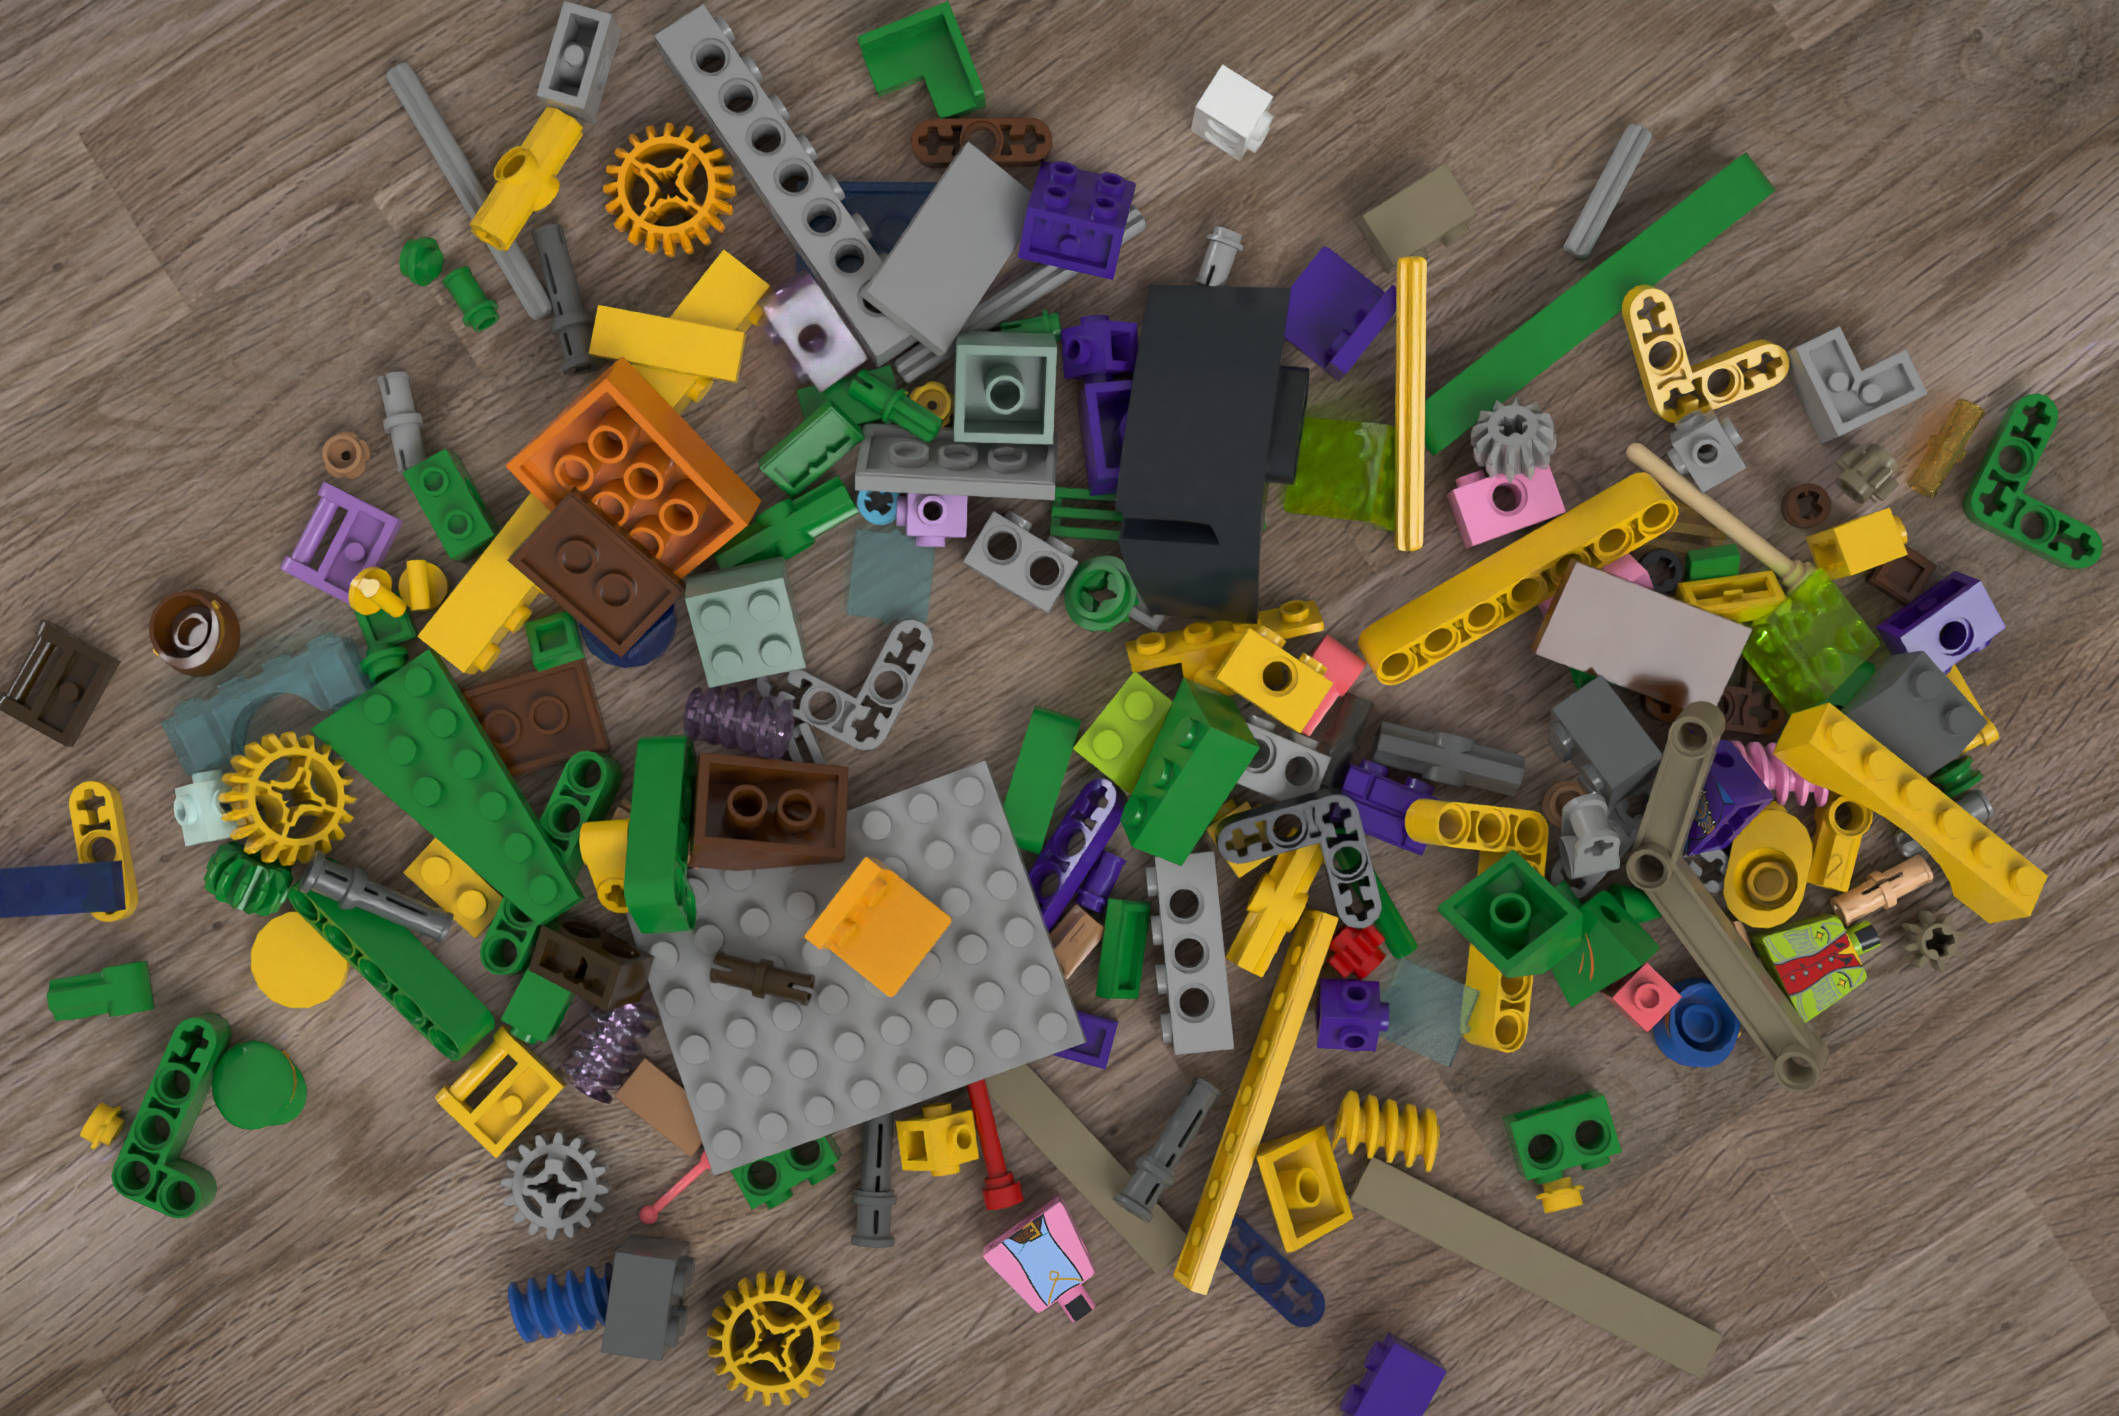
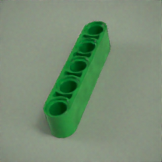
(593, 806)
(401, 972)

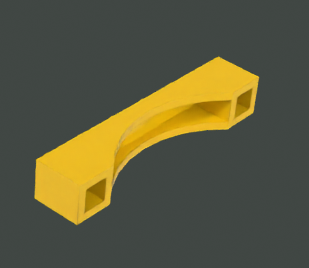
(1844, 758)

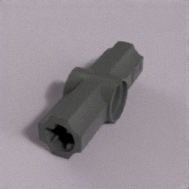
(1448, 759)

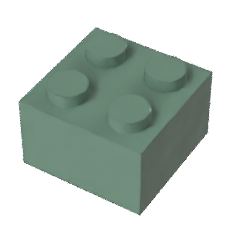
(1004, 387)
(745, 621)

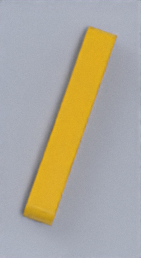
(1515, 578)

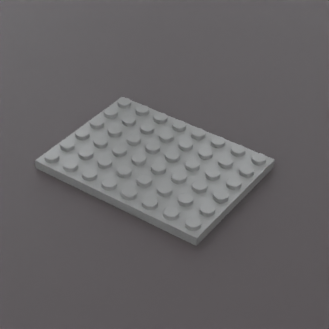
(973, 1008)

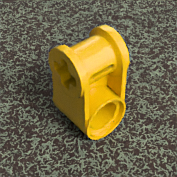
(604, 852)

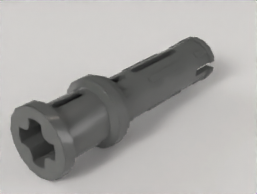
(571, 320)
(354, 889)
(1156, 1169)
(875, 1203)

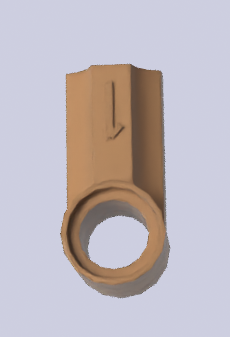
(1075, 938)

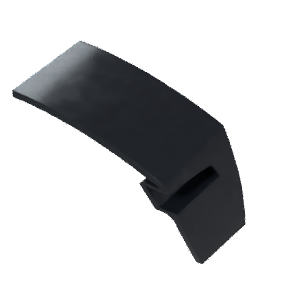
(1202, 442)

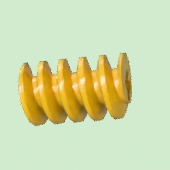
(1387, 1129)

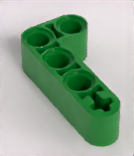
(660, 835)
(181, 1113)

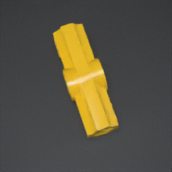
(526, 179)
(1837, 848)
(1274, 908)

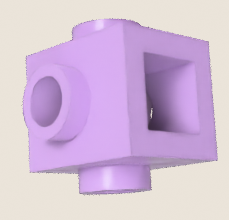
(928, 533)

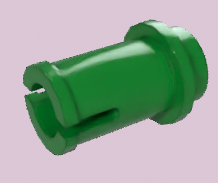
(477, 309)
(1038, 324)

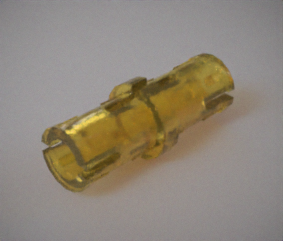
(1946, 448)

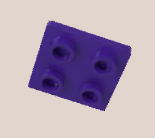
(1076, 219)
(1336, 313)

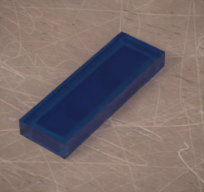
(62, 889)

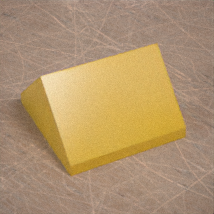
(1303, 1186)

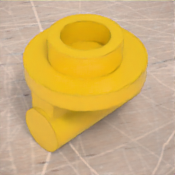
(423, 585)
(373, 592)

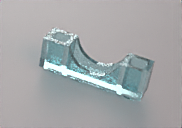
(215, 730)

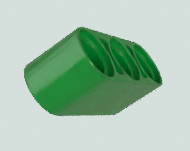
(1039, 775)

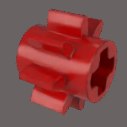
(1356, 951)

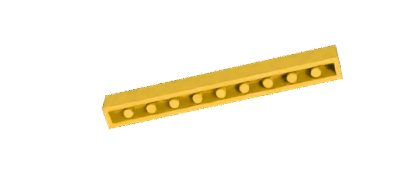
(495, 593)

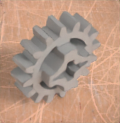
(553, 1205)

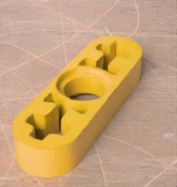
(84, 840)

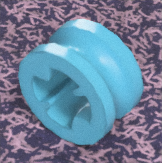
(874, 516)

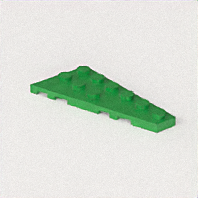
(439, 766)

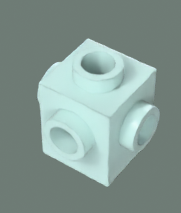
(201, 811)

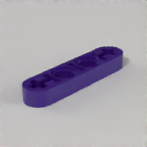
(1055, 855)

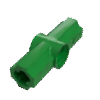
(790, 526)

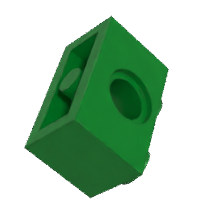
(453, 505)

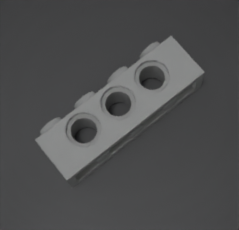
(1211, 1026)

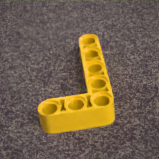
(1503, 1003)

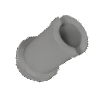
(1219, 257)

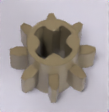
(1867, 473)
(1922, 931)

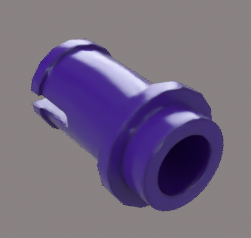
(1100, 882)

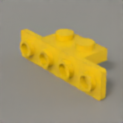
(1205, 645)

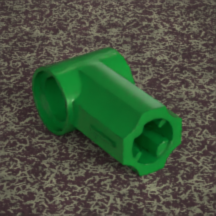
(113, 991)

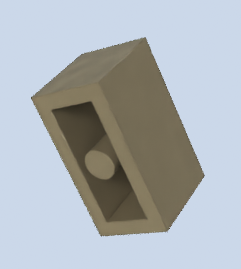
(1418, 218)

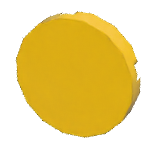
(296, 963)

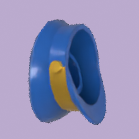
(1698, 1027)

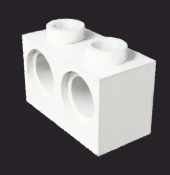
(1233, 114)

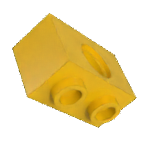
(1289, 705)

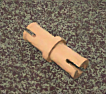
(1881, 889)

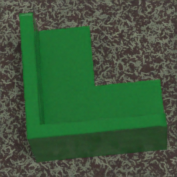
(926, 49)

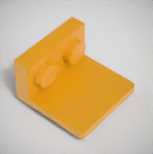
(879, 926)

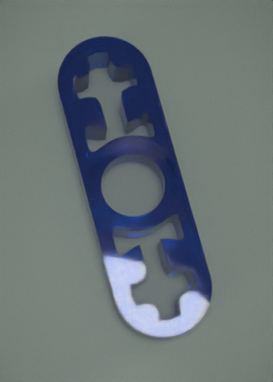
(1301, 1284)

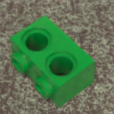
(1559, 1122)
(790, 1171)

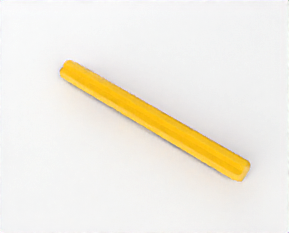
(1410, 402)

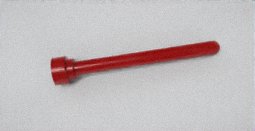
(1000, 1186)

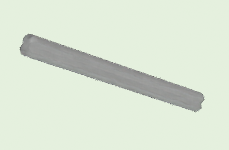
(466, 184)
(1003, 307)

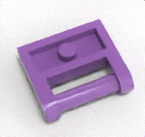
(358, 544)

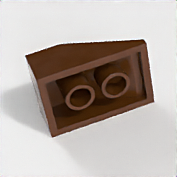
(766, 813)

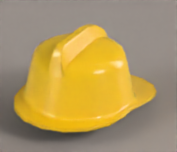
(1768, 869)

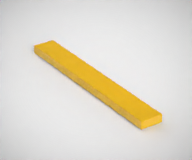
(1254, 1100)

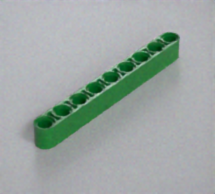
(1593, 300)

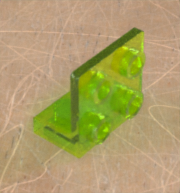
(1345, 473)
(1809, 643)

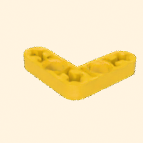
(1677, 371)

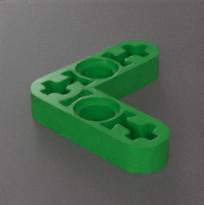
(2014, 503)

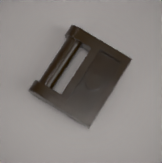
(69, 691)

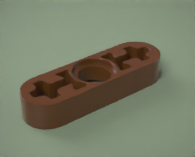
(967, 126)

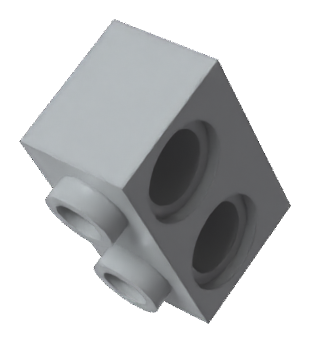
(1014, 572)
(1267, 768)

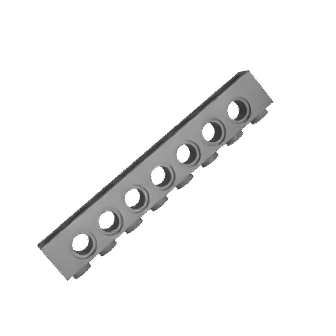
(702, 37)

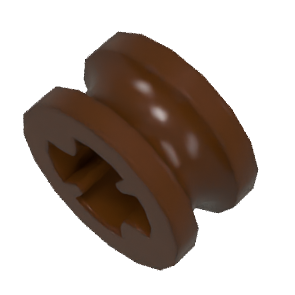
(1821, 503)

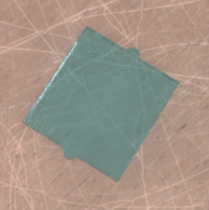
(890, 577)
(1428, 1012)

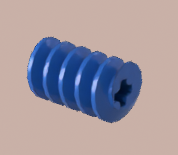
(559, 1305)

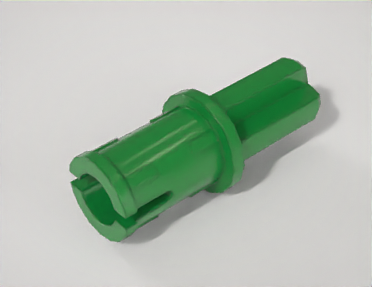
(895, 406)

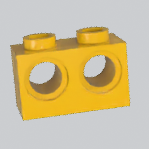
(1858, 544)

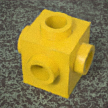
(947, 1137)

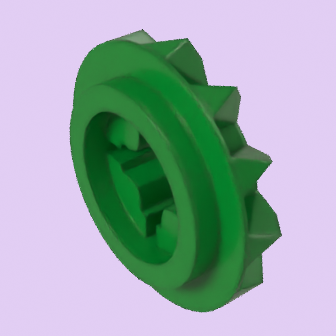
(1094, 576)

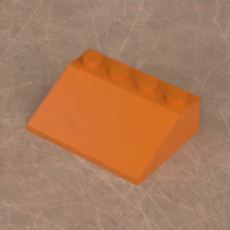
(640, 468)

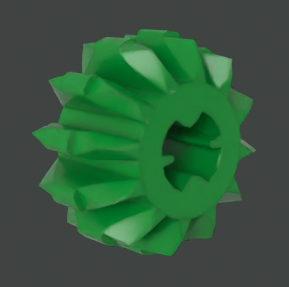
(246, 880)

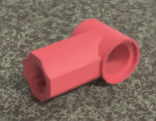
(1342, 670)

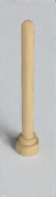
(1790, 572)

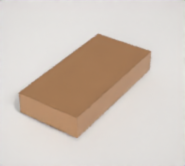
(662, 1104)

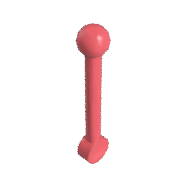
(649, 1214)

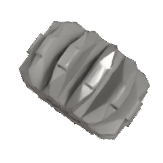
(1513, 440)

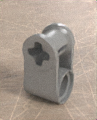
(1586, 839)

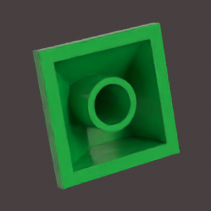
(1515, 918)

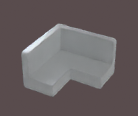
(1840, 394)

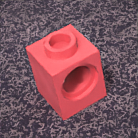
(1642, 996)

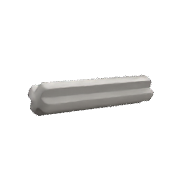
(1607, 191)

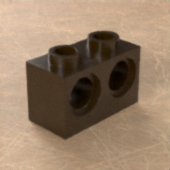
(591, 963)

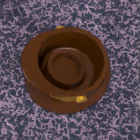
(195, 632)

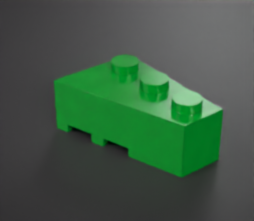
(1188, 772)

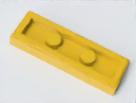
(667, 344)

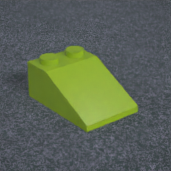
(1125, 732)

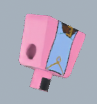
(1045, 1260)

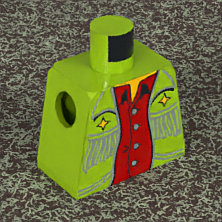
(1815, 960)

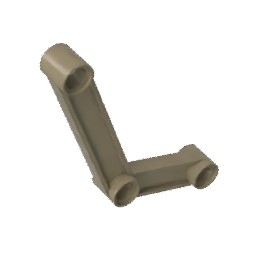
(1698, 917)

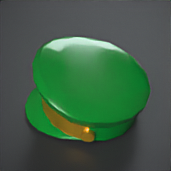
(258, 1086)

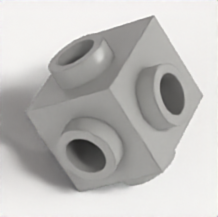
(1711, 464)

